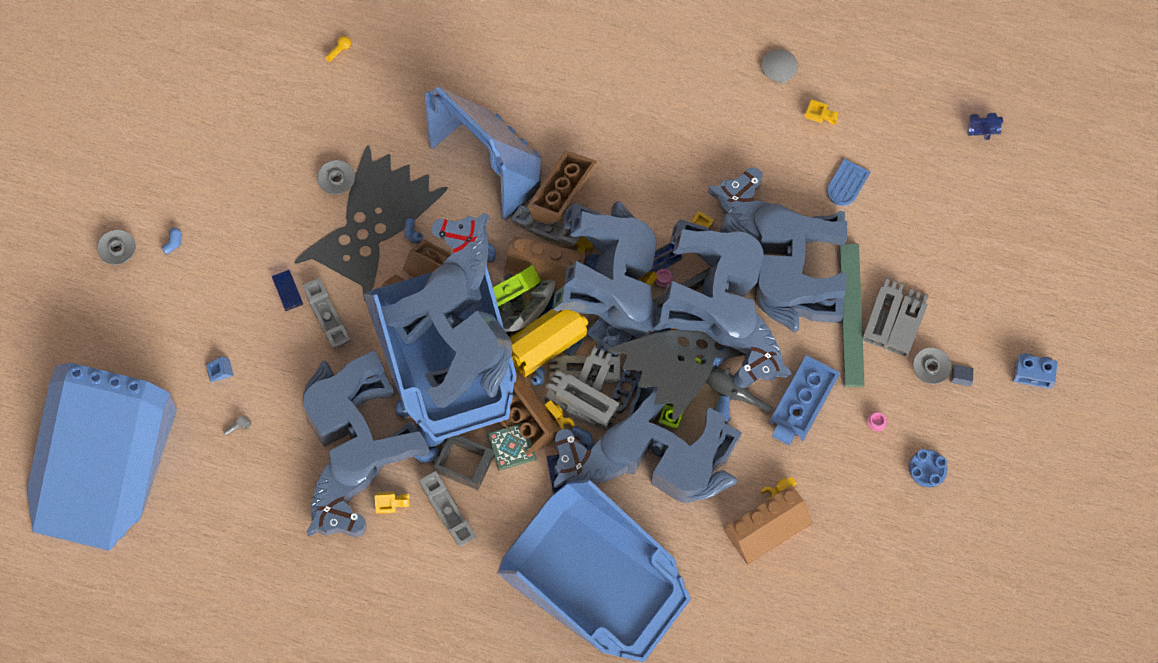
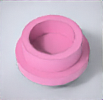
(664, 278)
(877, 421)

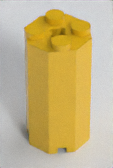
(546, 339)

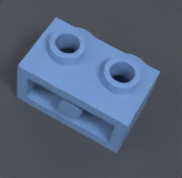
(1035, 371)

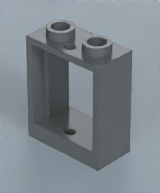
(447, 445)

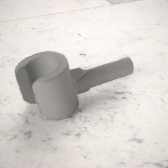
(241, 422)

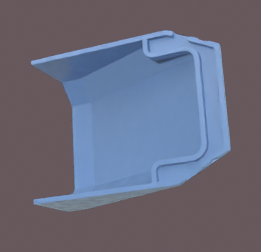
(509, 154)
(431, 354)
(96, 454)
(597, 572)

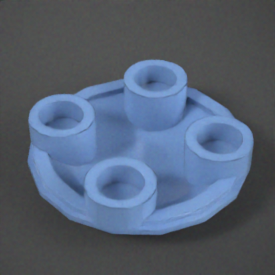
(928, 468)

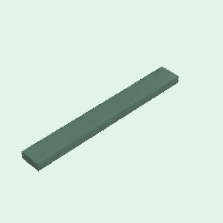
(852, 317)

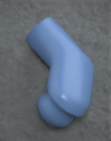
(410, 233)

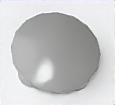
(779, 65)

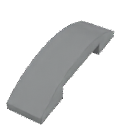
(553, 232)
(542, 294)
(326, 313)
(447, 509)

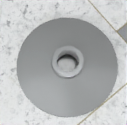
(336, 170)
(113, 240)
(938, 360)

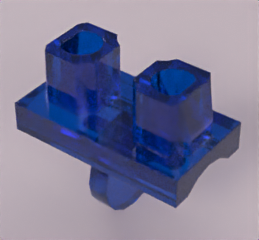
(984, 126)

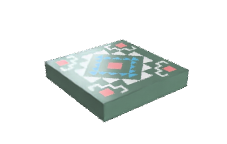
(507, 450)

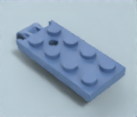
(807, 395)

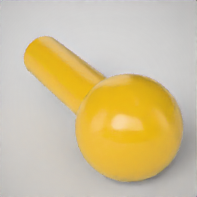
(343, 43)

